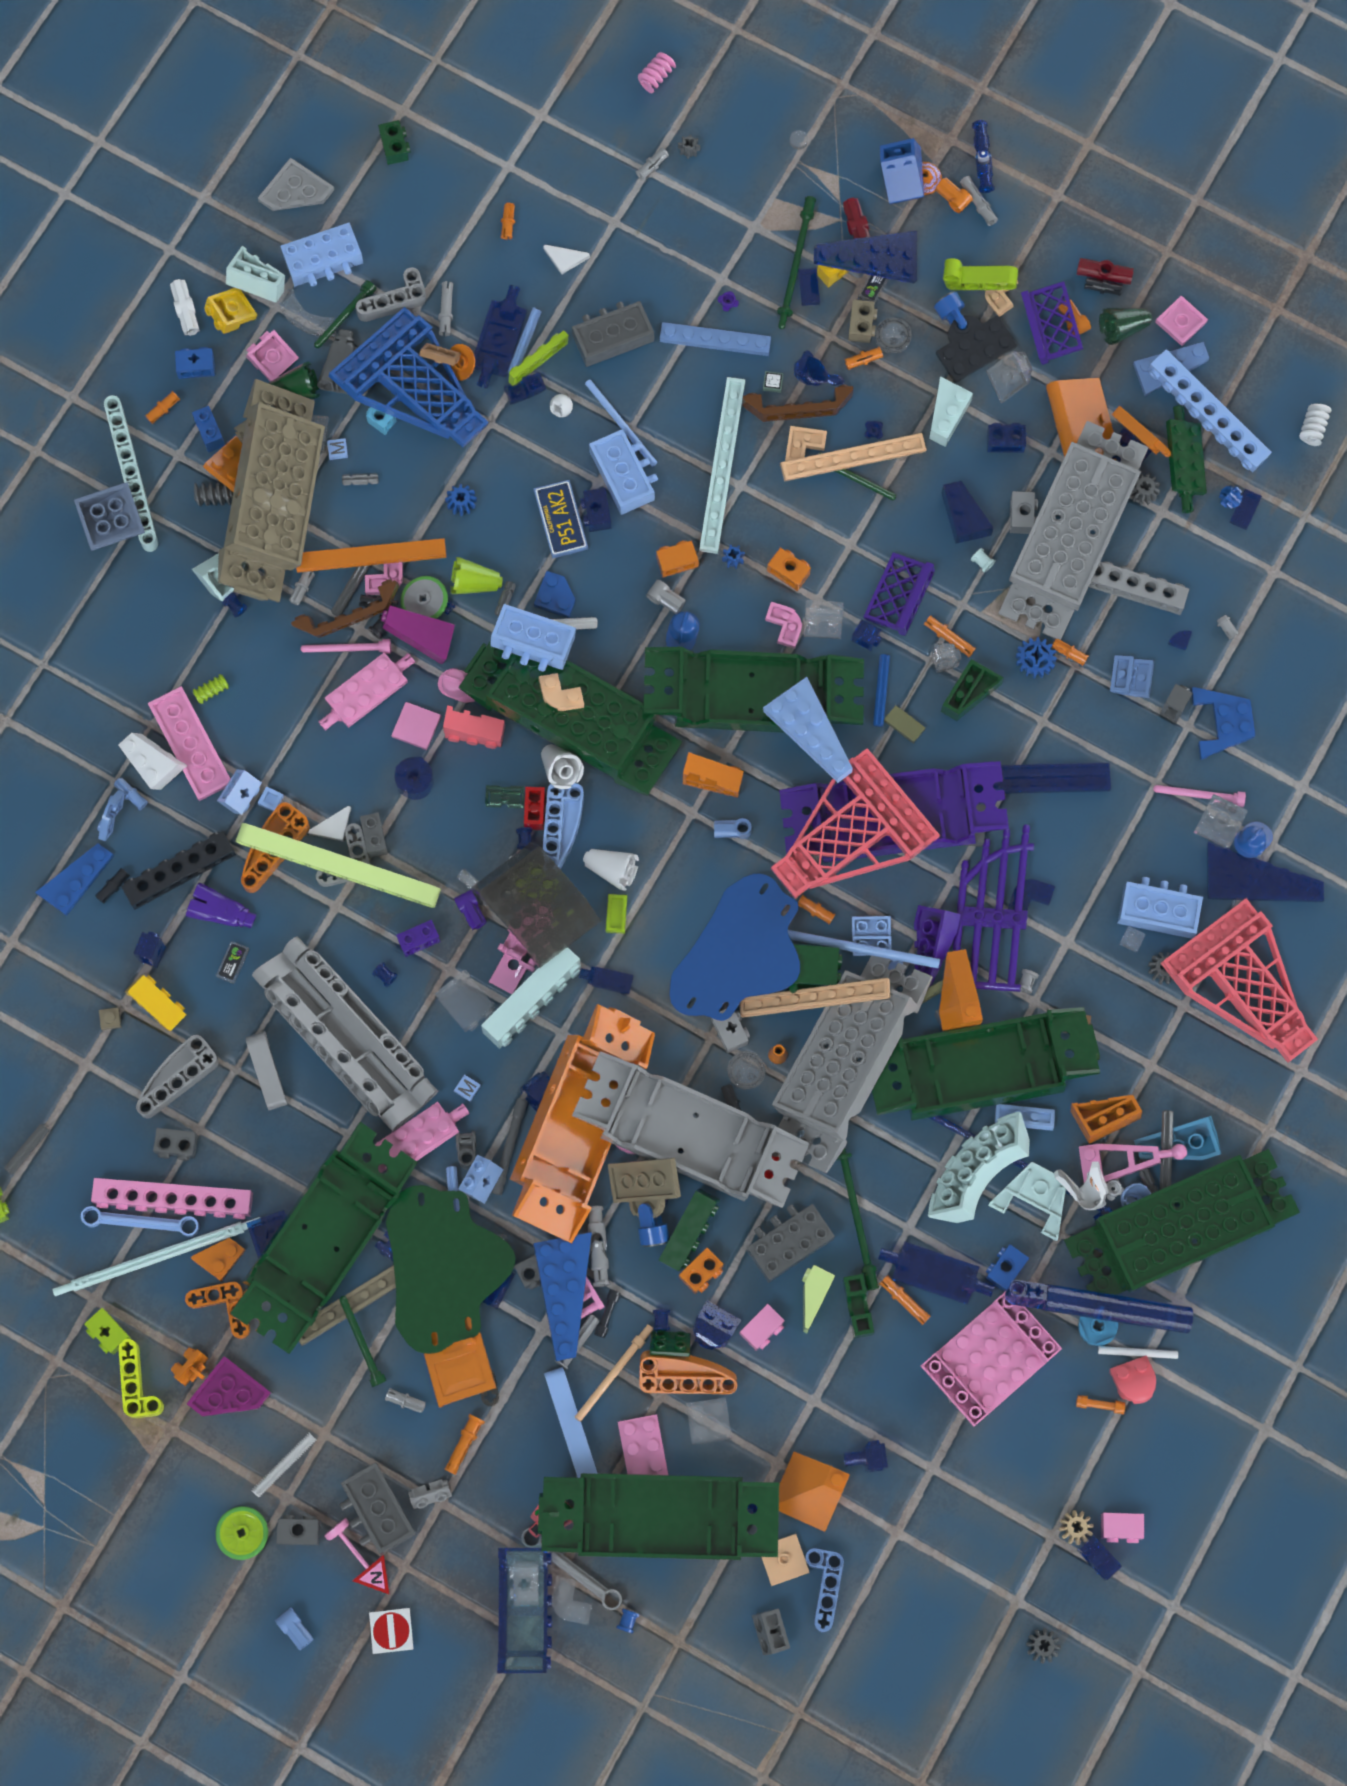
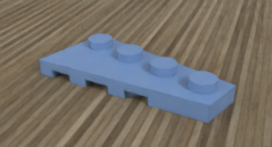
(1189, 357)

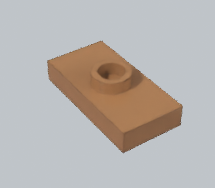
(440, 354)

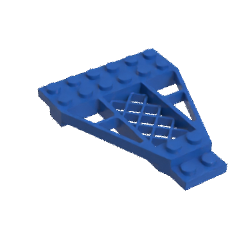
(382, 353)

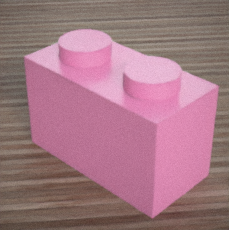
(762, 1328)
(1122, 1526)

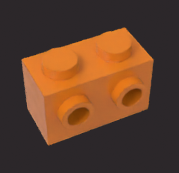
(677, 558)

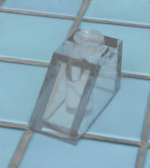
(945, 657)

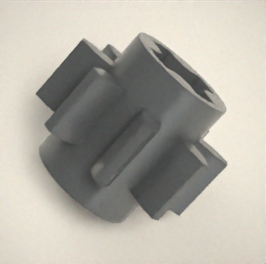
(689, 146)

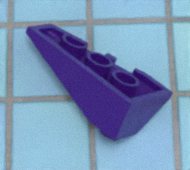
(934, 935)

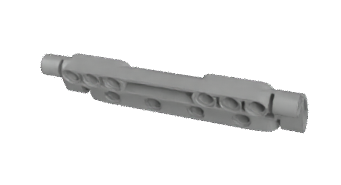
(345, 1033)

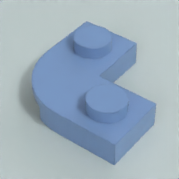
(113, 807)

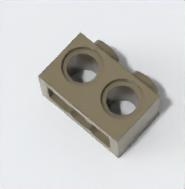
(862, 321)

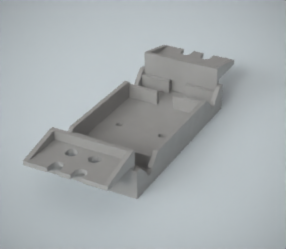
(1062, 553)
(828, 1082)
(718, 1147)

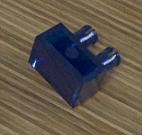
(871, 1456)

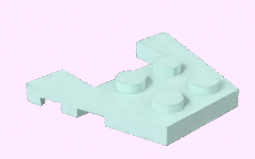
(1039, 1189)

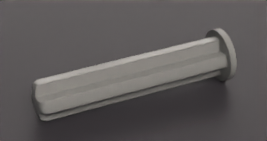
(584, 1332)

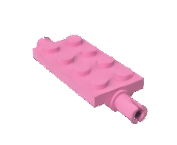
(366, 690)
(424, 1132)

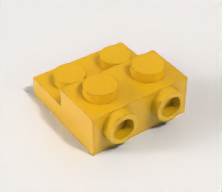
(229, 310)

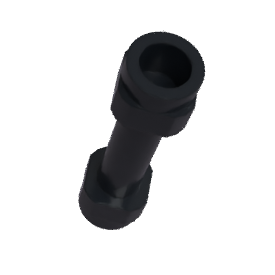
(601, 1329)

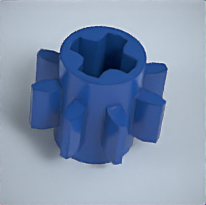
(1230, 496)
(729, 559)

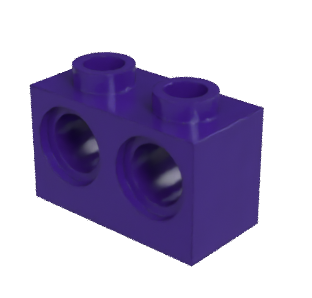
(418, 938)

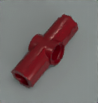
(856, 222)
(1116, 273)

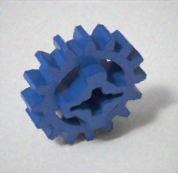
(1043, 657)

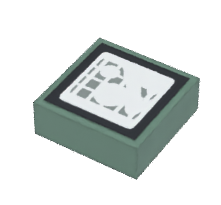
(773, 382)

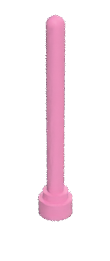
(383, 646)
(1237, 798)

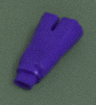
(218, 908)

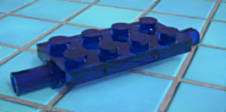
(499, 337)
(936, 1273)

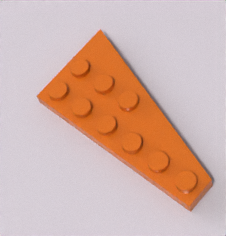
(225, 463)

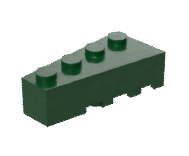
(689, 1229)

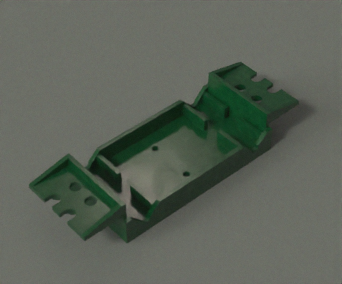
(716, 689)
(341, 1211)
(1155, 1237)

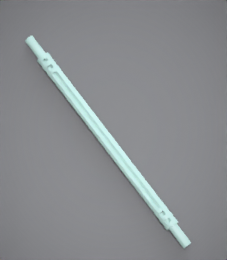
(152, 1258)

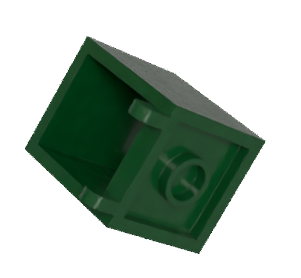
(817, 967)

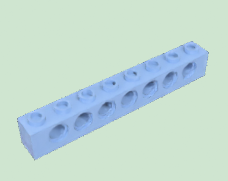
(1207, 400)

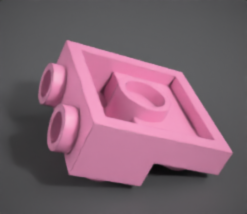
(271, 355)

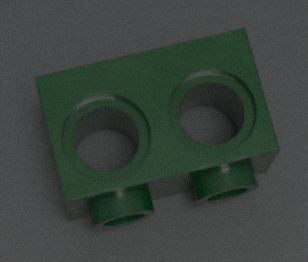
(394, 142)

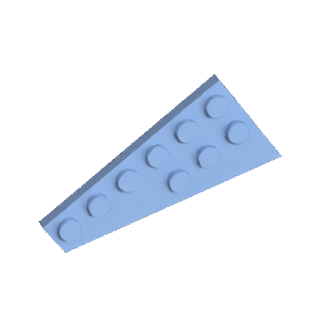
(806, 723)

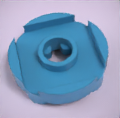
(1093, 1336)

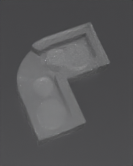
(565, 1607)

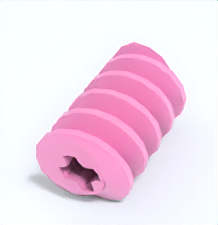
(655, 71)

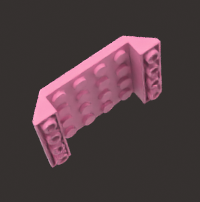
(991, 1358)

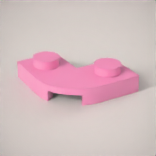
(391, 571)
(789, 621)

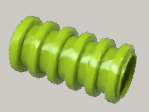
(210, 689)

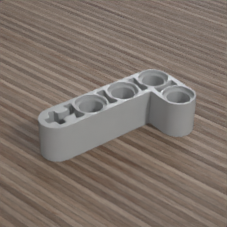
(390, 298)
(266, 1070)

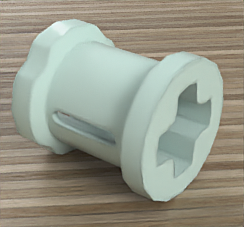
(983, 560)

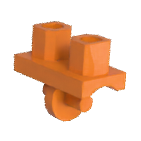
(192, 1368)

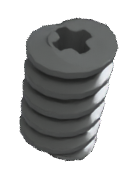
(212, 494)

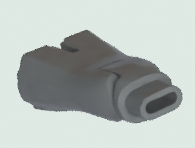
(338, 351)

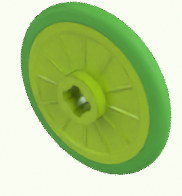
(234, 1521)

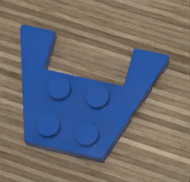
(1232, 720)

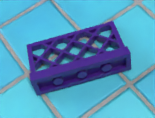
(1036, 322)
(915, 594)

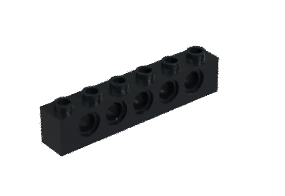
(189, 871)

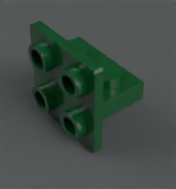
(670, 1343)

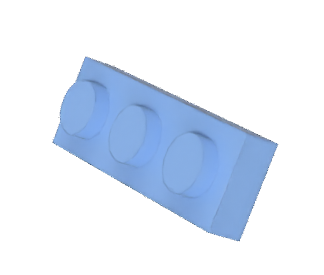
(1033, 1117)

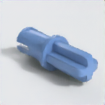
(131, 793)

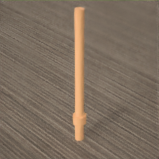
(637, 1343)

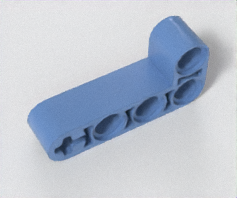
(825, 1591)

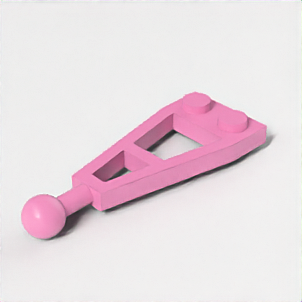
(1091, 1154)

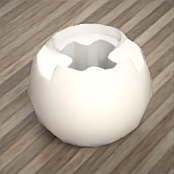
(561, 405)

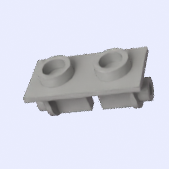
(421, 1497)

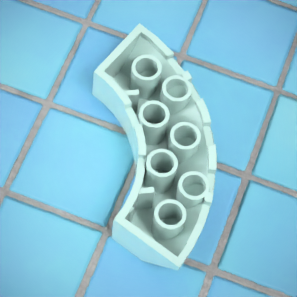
(975, 1167)

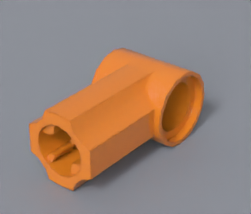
(957, 198)
(1081, 320)

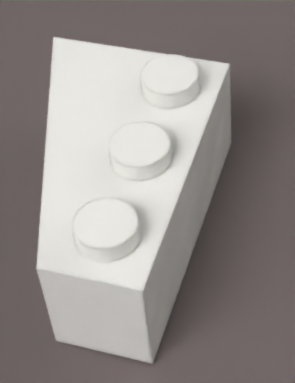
(151, 761)

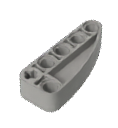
(177, 1068)

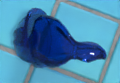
(812, 371)

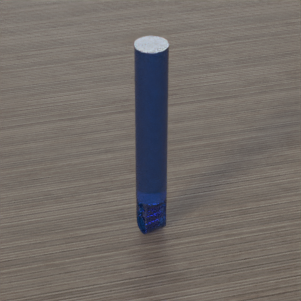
(1101, 1306)

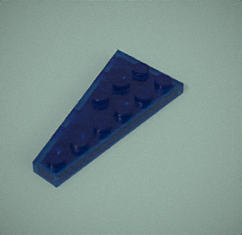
(881, 256)
(1239, 877)

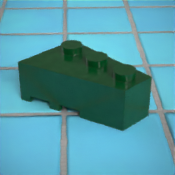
(970, 689)

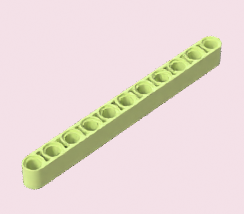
(338, 865)

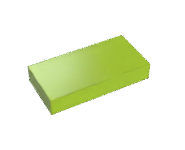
(616, 914)

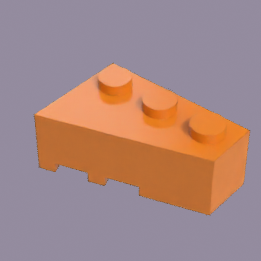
(712, 775)
(1105, 1116)

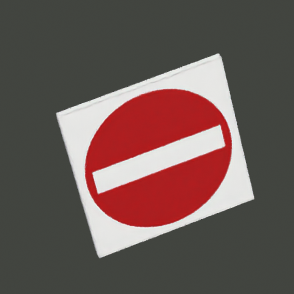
(391, 1630)

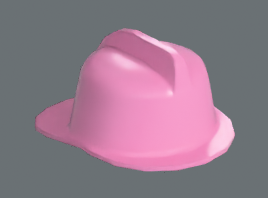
(449, 685)

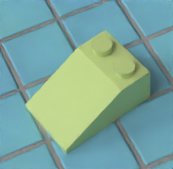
(814, 1291)

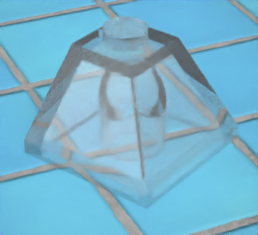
(1010, 374)

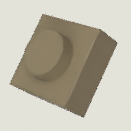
(110, 1018)

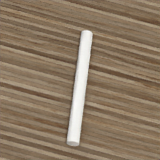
(1137, 1352)

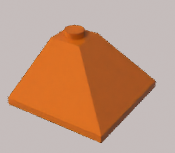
(811, 1490)

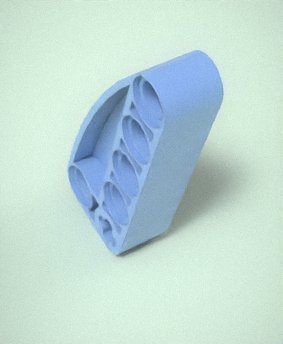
(566, 821)

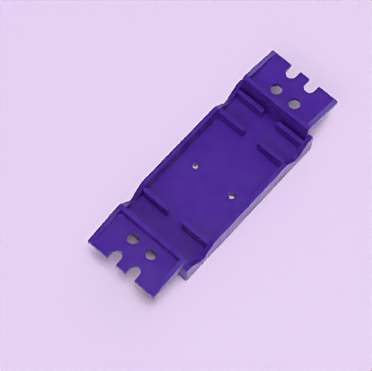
(940, 795)

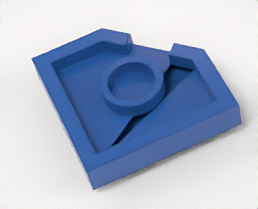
(555, 595)

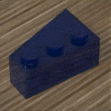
(964, 514)

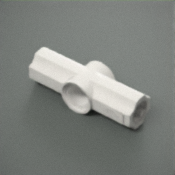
(184, 307)

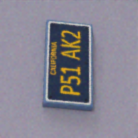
(560, 519)

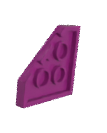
(228, 1391)

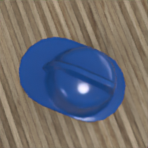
(683, 630)
(1253, 839)

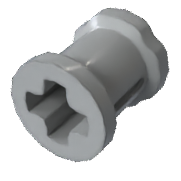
(1027, 980)

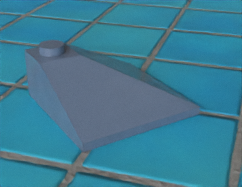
(109, 516)

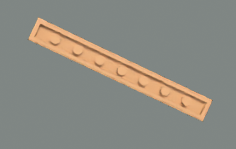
(853, 457)
(815, 997)

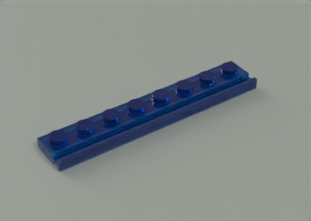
(1053, 778)

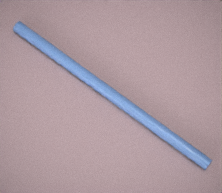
(864, 949)

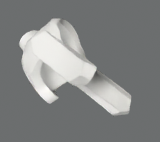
(1091, 1193)

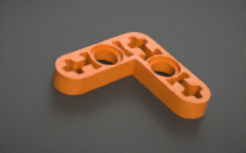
(230, 1302)

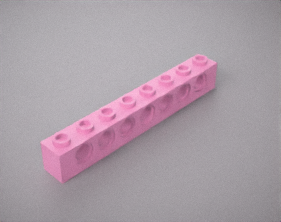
(103, 1187)

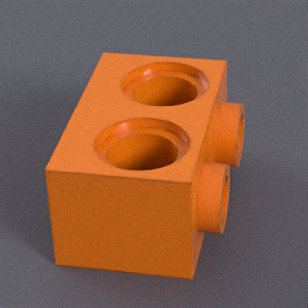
(697, 1267)

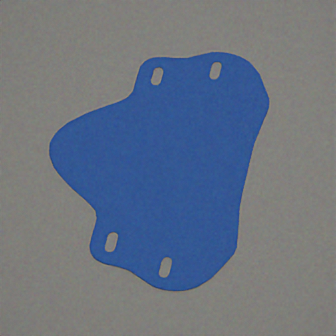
(739, 951)

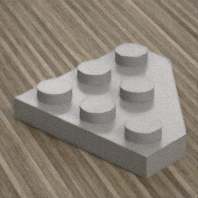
(295, 188)

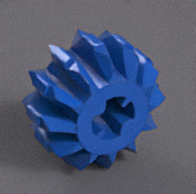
(464, 493)

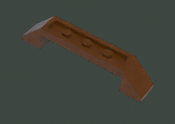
(753, 404)
(387, 591)

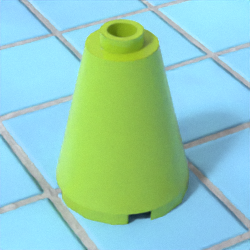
(473, 578)

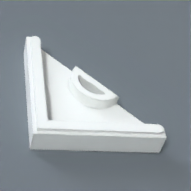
(564, 258)
(334, 826)

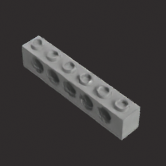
(1138, 593)

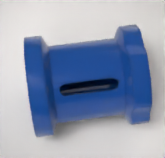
(627, 1621)

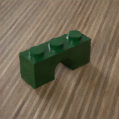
(857, 1306)

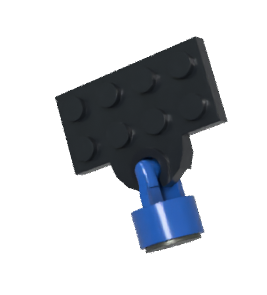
(971, 342)

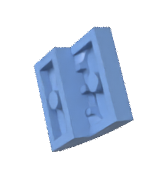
(1132, 676)

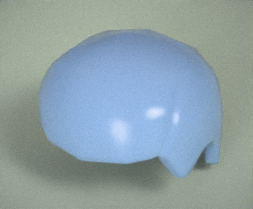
(1133, 1193)

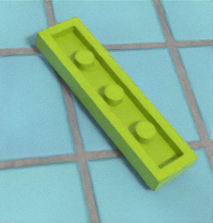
(542, 354)

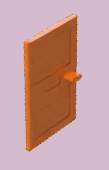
(460, 1369)

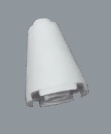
(561, 766)
(612, 866)

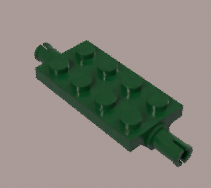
(1186, 458)

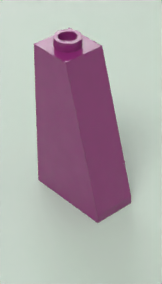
(420, 631)

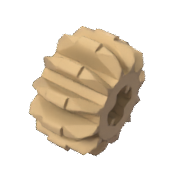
(1082, 1525)

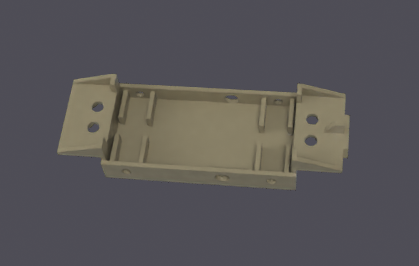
(275, 493)

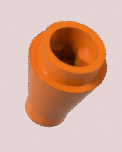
(778, 1058)

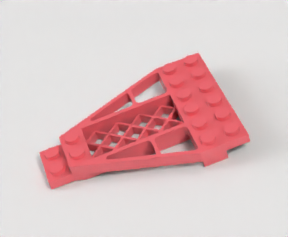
(889, 808)
(1217, 945)

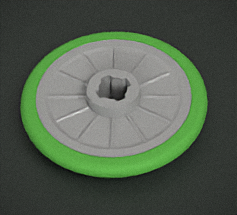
(425, 587)

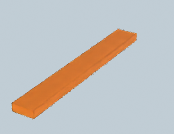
(372, 555)

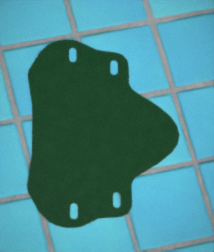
(442, 1267)

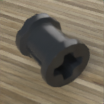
(377, 629)

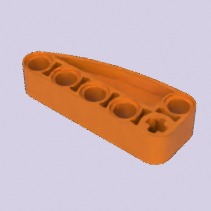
(280, 825)
(682, 1368)

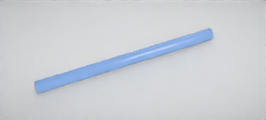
(621, 423)

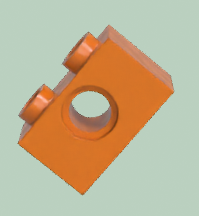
(792, 578)

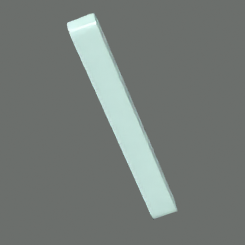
(130, 464)

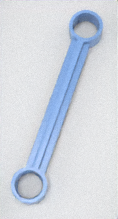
(140, 1221)

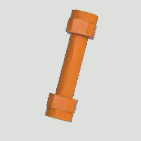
(1083, 1402)

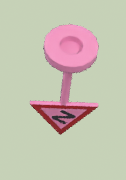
(375, 1574)

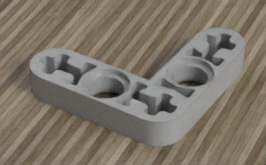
(330, 880)

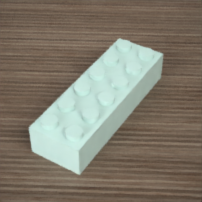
(530, 998)

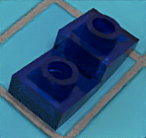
(527, 388)

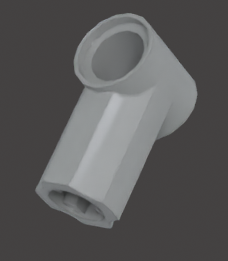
(661, 594)

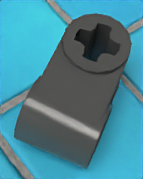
(466, 1145)

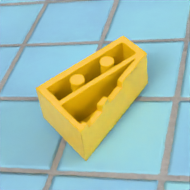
(156, 1002)

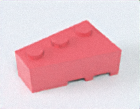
(473, 729)

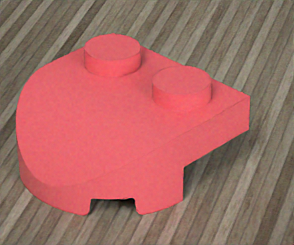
(1135, 1380)

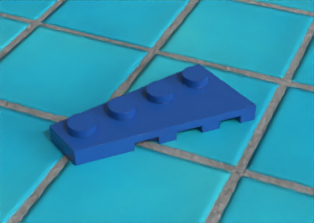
(72, 883)

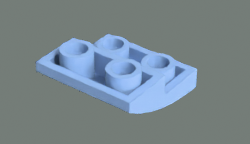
(871, 931)

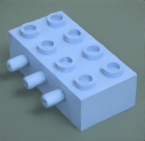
(322, 255)
(623, 471)
(532, 637)
(1160, 908)

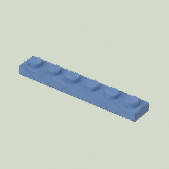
(715, 339)

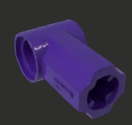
(469, 907)

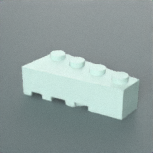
(208, 575)

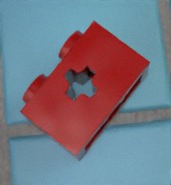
(534, 808)

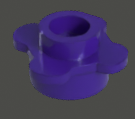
(728, 296)

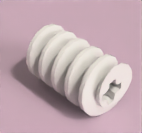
(1314, 424)

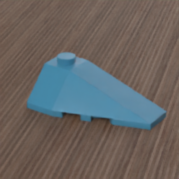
(1197, 1136)

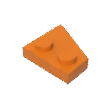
(219, 1258)

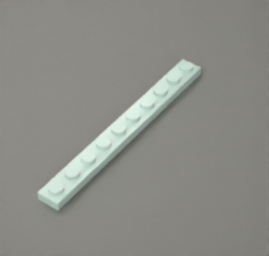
(722, 465)

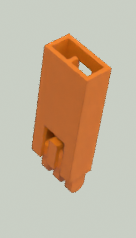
(1140, 432)

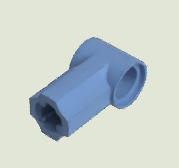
(729, 829)
(291, 1625)

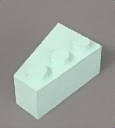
(254, 277)
(949, 409)

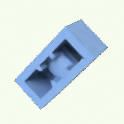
(231, 796)
(480, 1179)

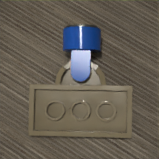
(646, 1187)

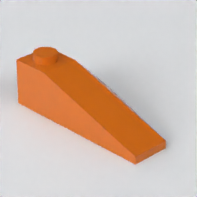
(959, 997)

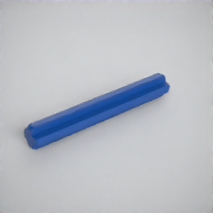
(881, 690)

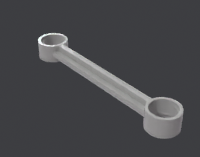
(577, 1573)

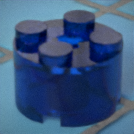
(421, 770)
(535, 1089)

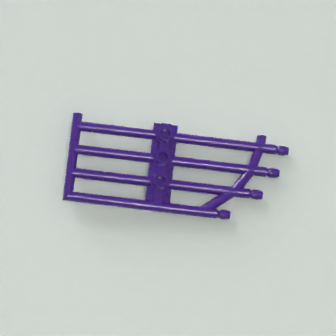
(997, 917)

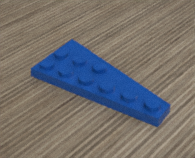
(563, 1279)

